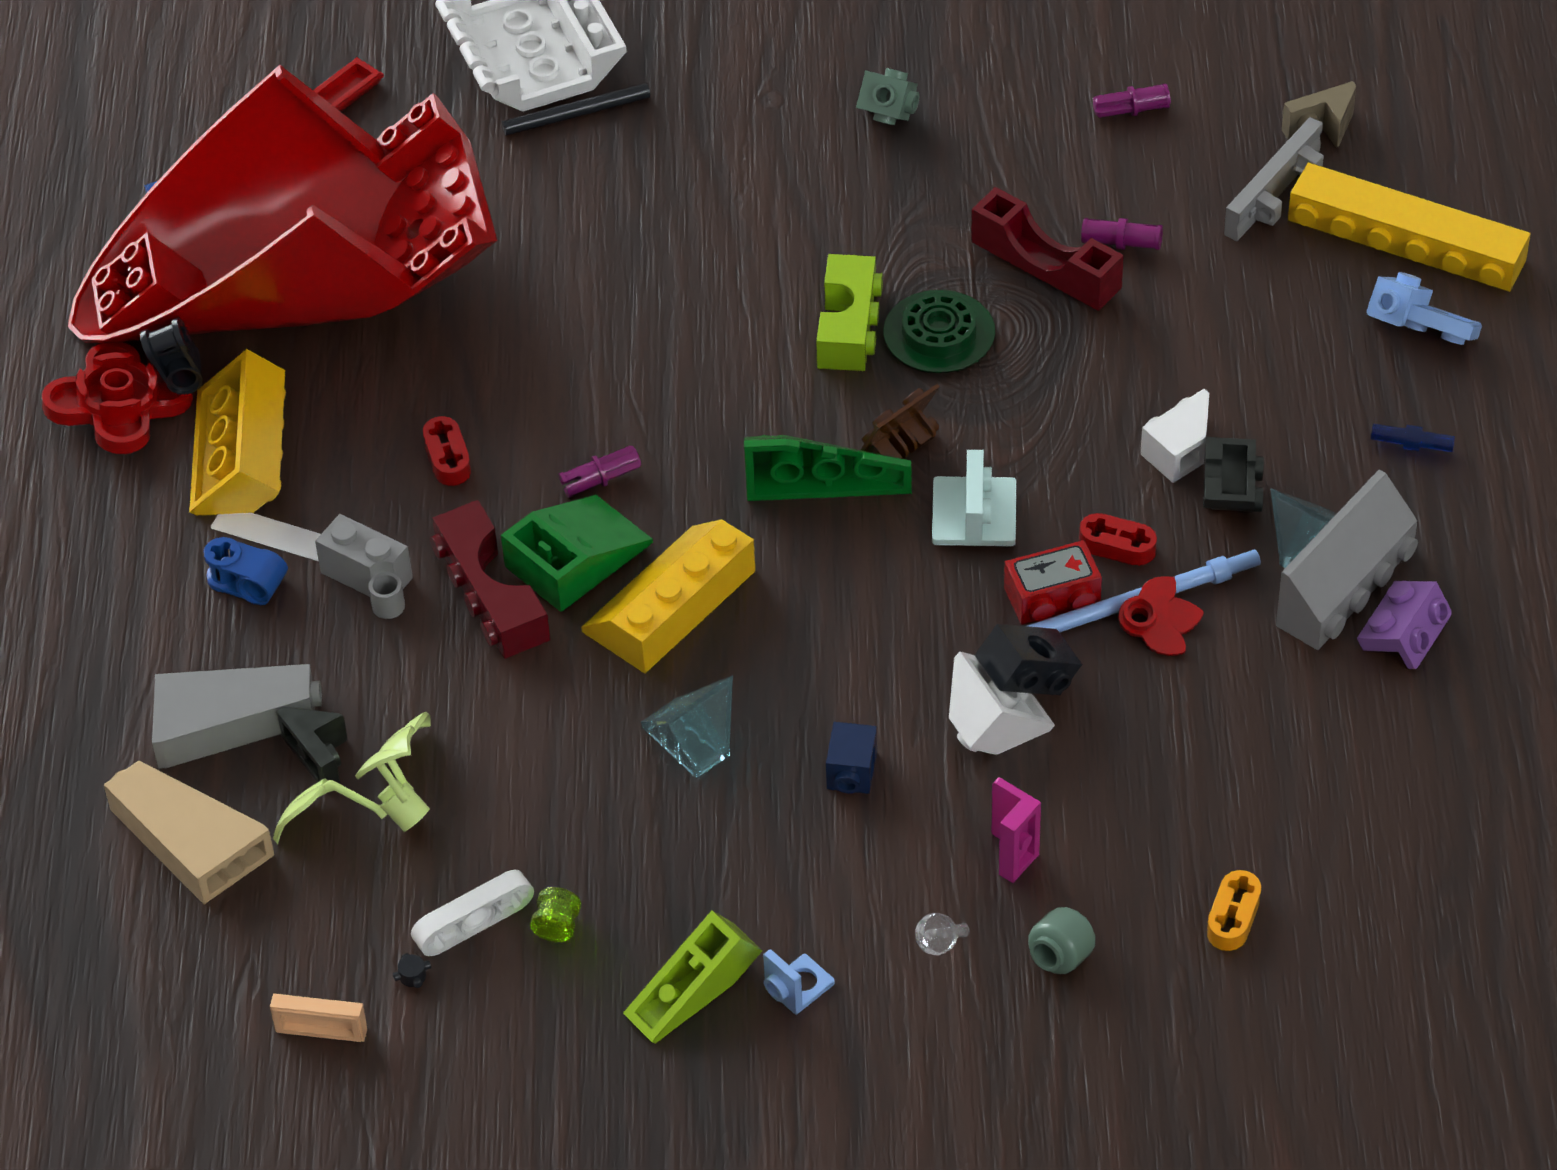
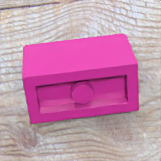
(1017, 825)

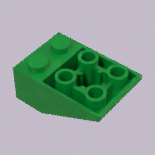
(570, 548)

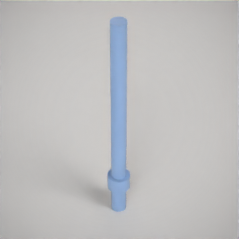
(1215, 571)

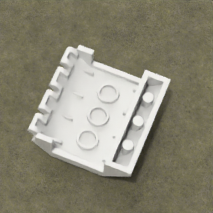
(534, 48)

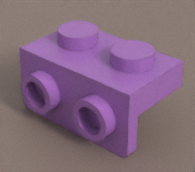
(1407, 621)

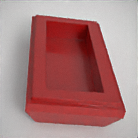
(349, 84)

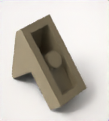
(1331, 107)

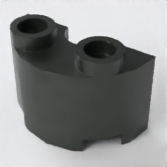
(1232, 474)

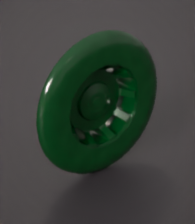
(939, 321)

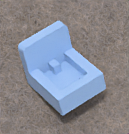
(1394, 297)

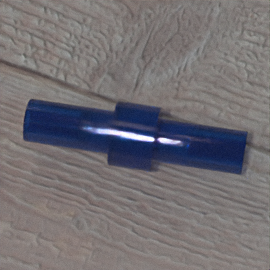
(1412, 437)

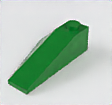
(803, 468)

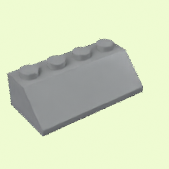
(1346, 562)

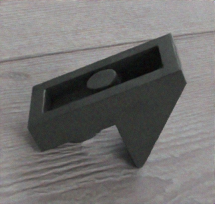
(313, 739)

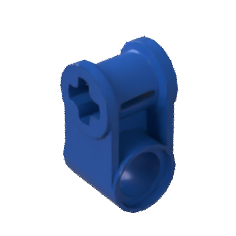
(247, 572)

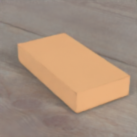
(318, 1017)

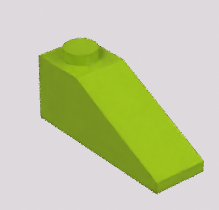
(693, 976)

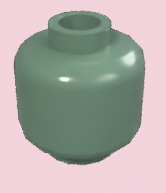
(1061, 940)

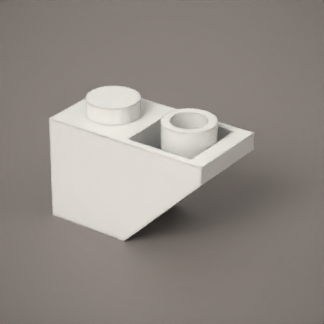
(1178, 437)

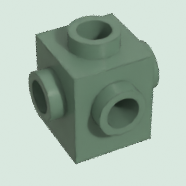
(876, 94)

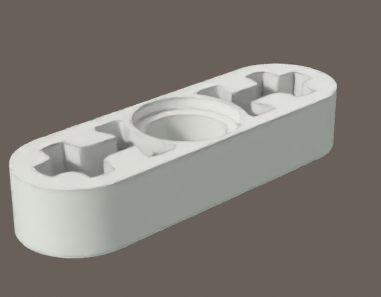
(472, 912)

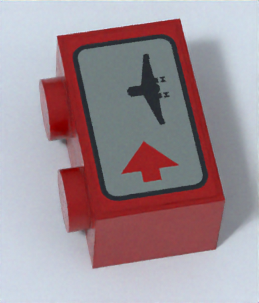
(1052, 582)

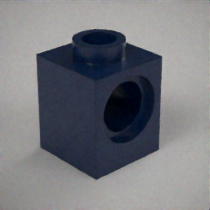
(851, 757)

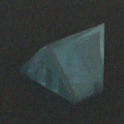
(1296, 523)
(695, 726)

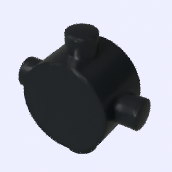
(411, 970)

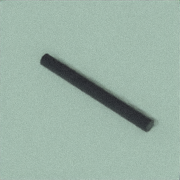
(575, 109)

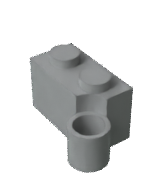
(366, 563)

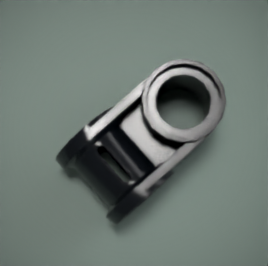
(174, 356)

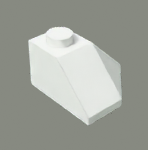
(989, 717)

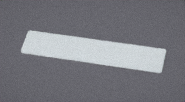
(269, 533)

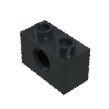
(1028, 659)

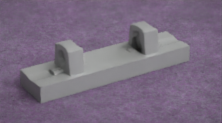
(1259, 197)

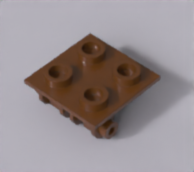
(904, 430)

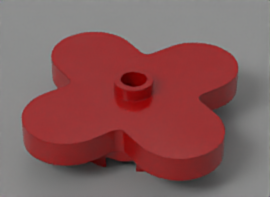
(115, 397)

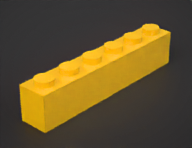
(1409, 226)

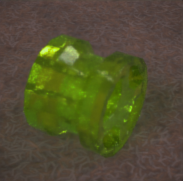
(555, 914)

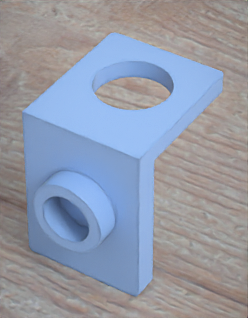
(784, 980)

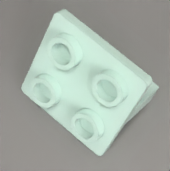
(974, 507)

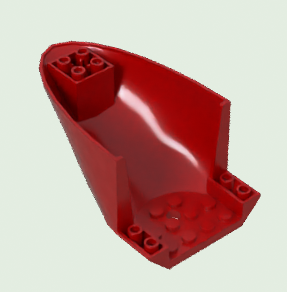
(290, 221)

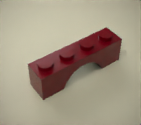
(1009, 231)
(508, 613)

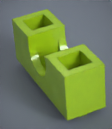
(846, 336)

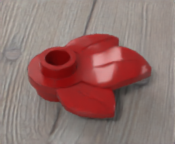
(1165, 614)

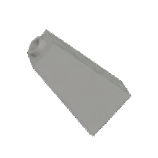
(224, 708)

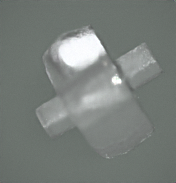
(938, 933)

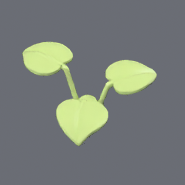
(398, 797)

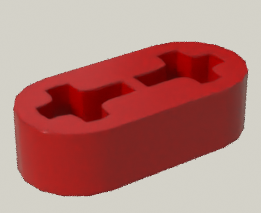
(439, 453)
(1118, 539)

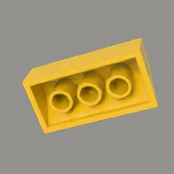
(238, 438)
(674, 593)

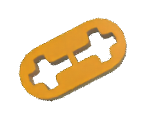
(1242, 912)

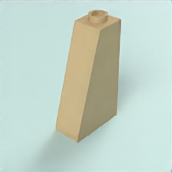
(187, 830)

